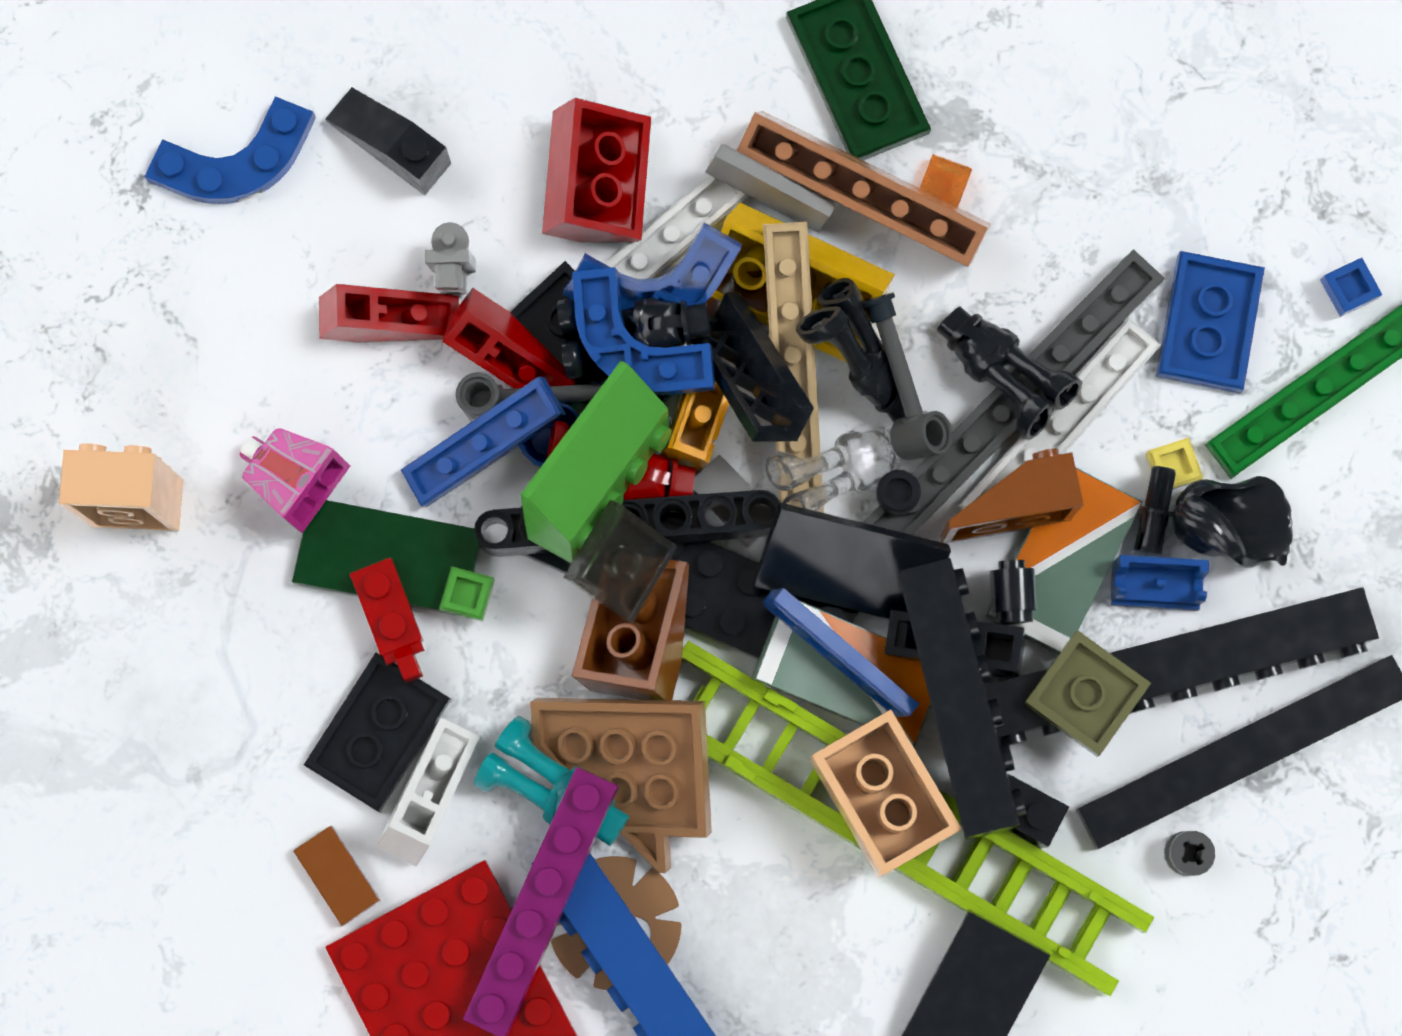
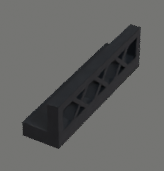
(758, 371)

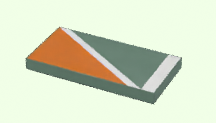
(1073, 560)
(802, 672)

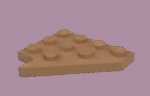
(648, 750)

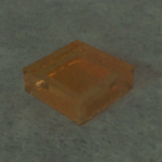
(946, 179)

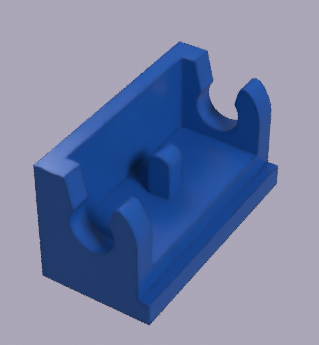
(1158, 582)

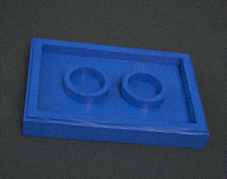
(1210, 322)

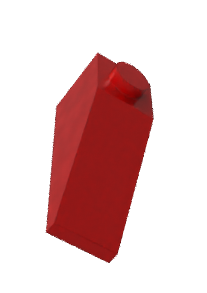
(383, 314)
(500, 343)

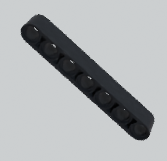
(650, 511)

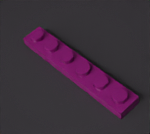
(541, 902)

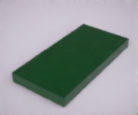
(858, 75)
(354, 537)

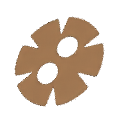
(645, 900)

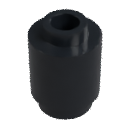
(1013, 592)

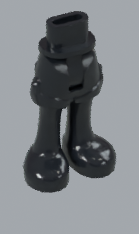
(651, 321)
(986, 351)
(868, 364)

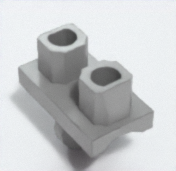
(450, 258)

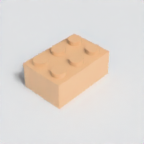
(121, 488)
(884, 793)

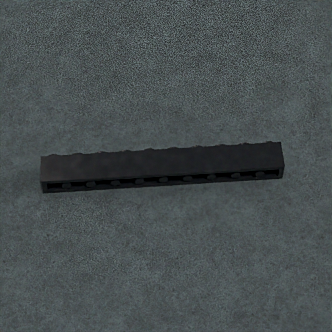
(1216, 656)

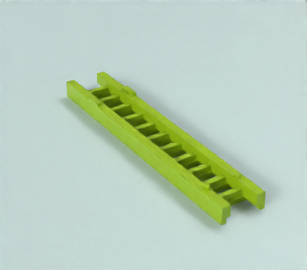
(953, 891)

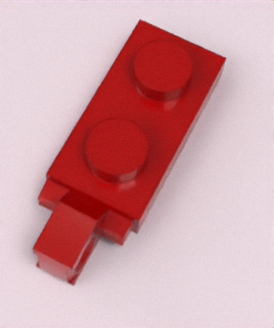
(390, 616)

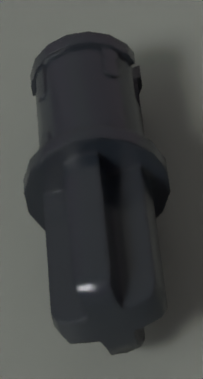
(1155, 512)

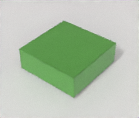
(467, 594)

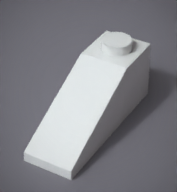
(428, 792)

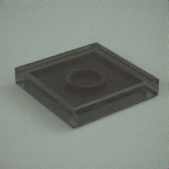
(620, 561)

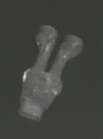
(861, 455)

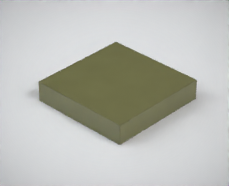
(1087, 693)

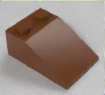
(1031, 496)
(640, 656)

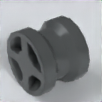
(1182, 857)

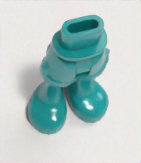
(498, 773)

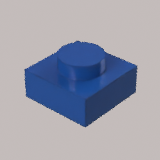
(1351, 287)

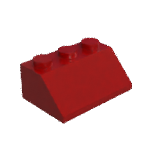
(596, 173)

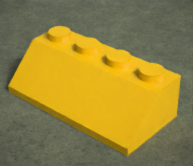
(825, 260)

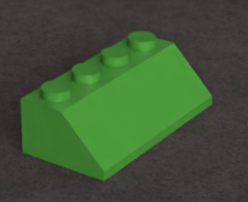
(595, 463)

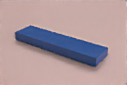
(483, 441)
(839, 653)

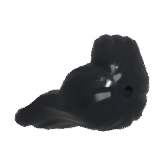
(1238, 520)

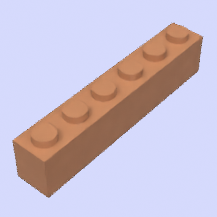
(863, 187)

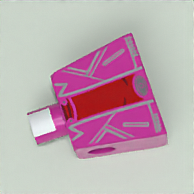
(292, 474)

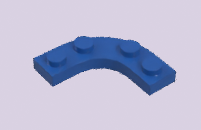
(241, 174)
(690, 280)
(608, 342)

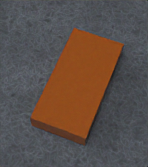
(337, 875)

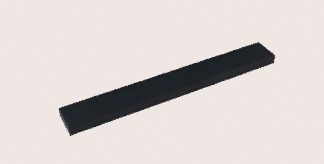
(1242, 753)

